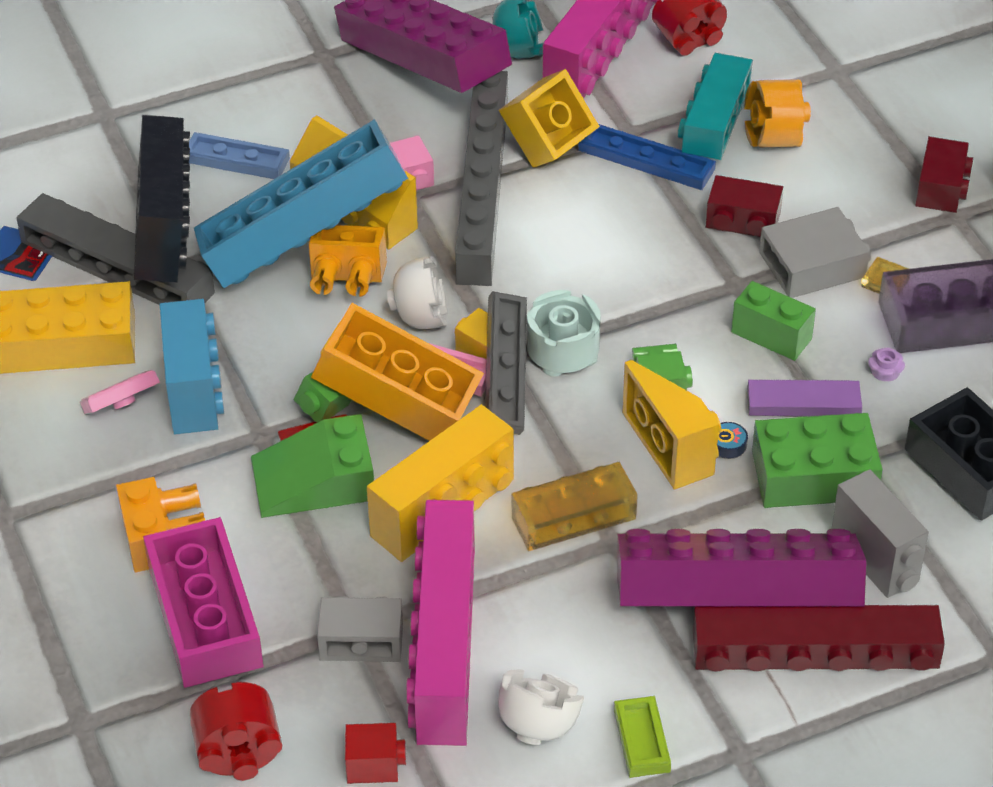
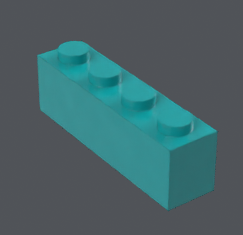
(715, 106)

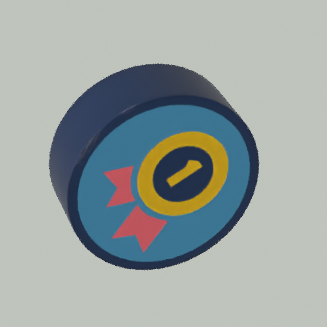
(732, 440)

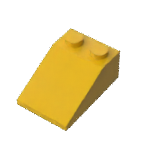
(671, 425)

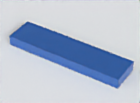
(648, 156)

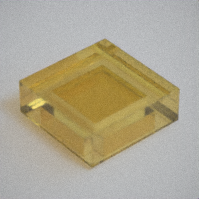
(873, 276)

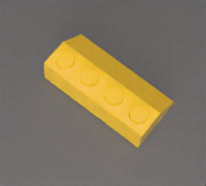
(390, 210)

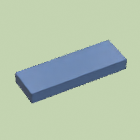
(237, 155)

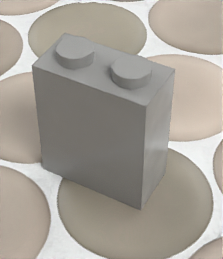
(814, 252)
(886, 531)

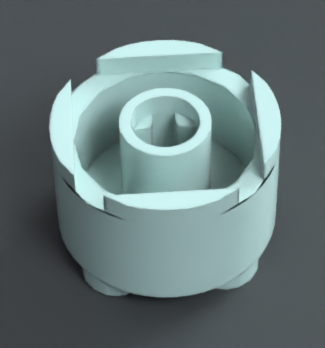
(563, 332)

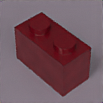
(943, 174)
(743, 205)

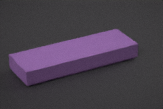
(803, 397)

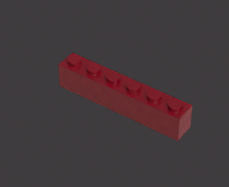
(818, 637)

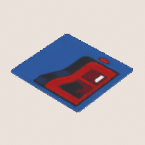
(18, 258)

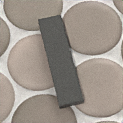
(506, 358)

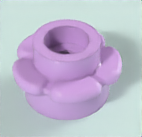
(886, 364)

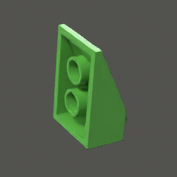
(315, 468)

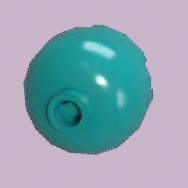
(521, 25)

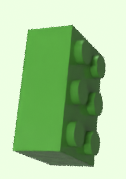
(809, 456)

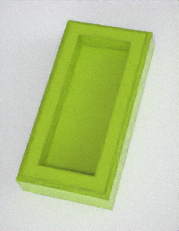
(642, 736)

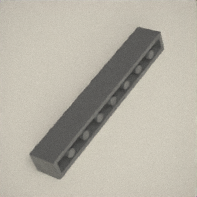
(482, 183)

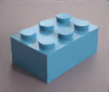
(189, 366)

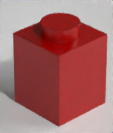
(373, 753)

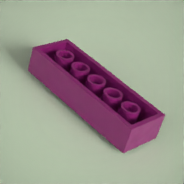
(426, 39)
(740, 568)

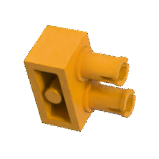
(349, 255)
(146, 510)

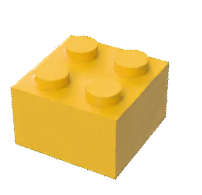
(549, 118)

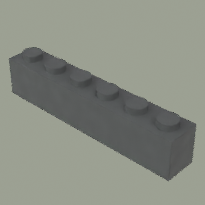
(104, 250)

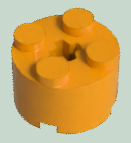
(776, 113)

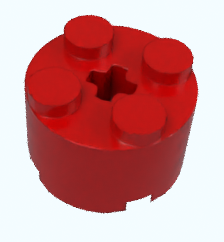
(690, 22)
(235, 730)

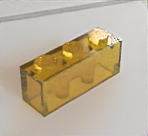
(574, 506)

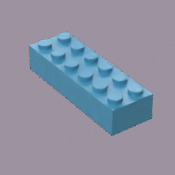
(299, 204)

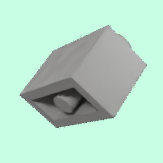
(360, 629)

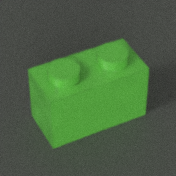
(773, 320)

